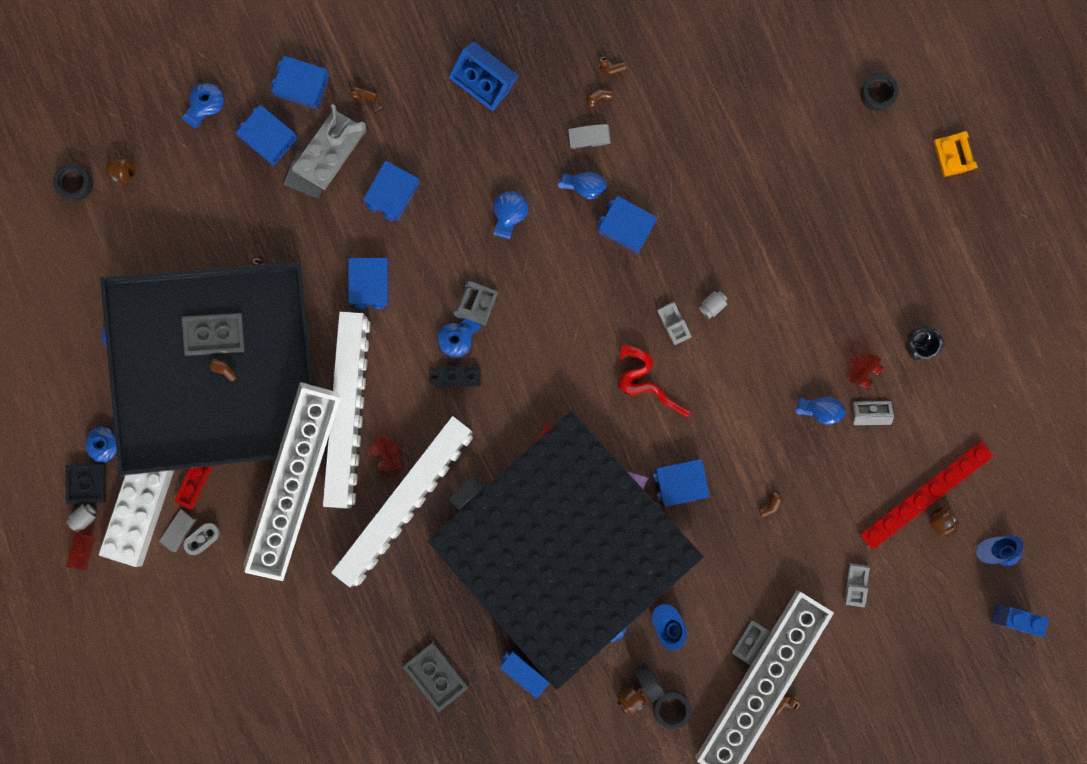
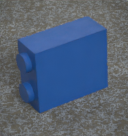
(300, 82)
(266, 135)
(391, 192)
(626, 224)
(368, 282)
(681, 483)
(1019, 620)
(523, 672)

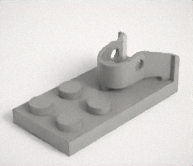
(329, 149)

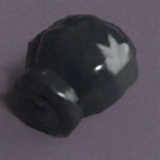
(924, 343)

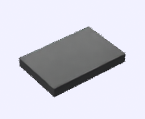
(212, 334)
(435, 677)

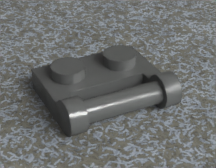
(482, 305)

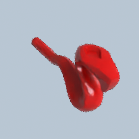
(625, 380)

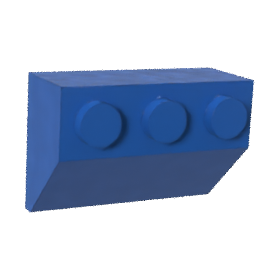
(483, 76)

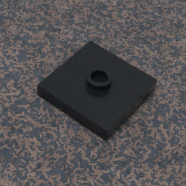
(85, 483)

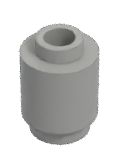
(713, 304)
(82, 517)

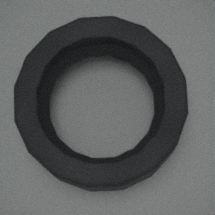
(887, 80)
(61, 174)
(467, 493)
(648, 682)
(686, 711)

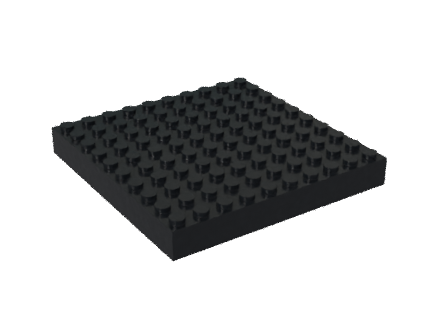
(172, 405)
(565, 549)

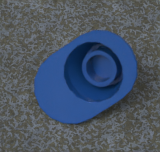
(1001, 550)
(669, 627)

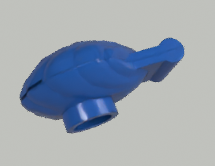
(205, 101)
(585, 184)
(510, 210)
(450, 333)
(824, 409)
(101, 444)

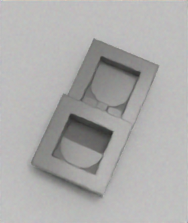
(589, 136)
(673, 323)
(857, 585)

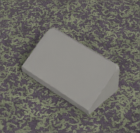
(872, 413)
(178, 530)
(751, 642)

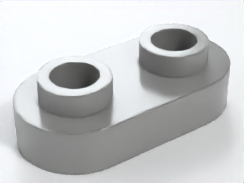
(202, 538)

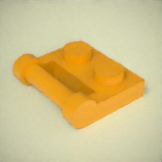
(949, 157)

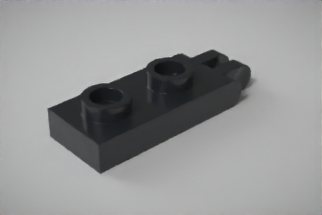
(456, 377)

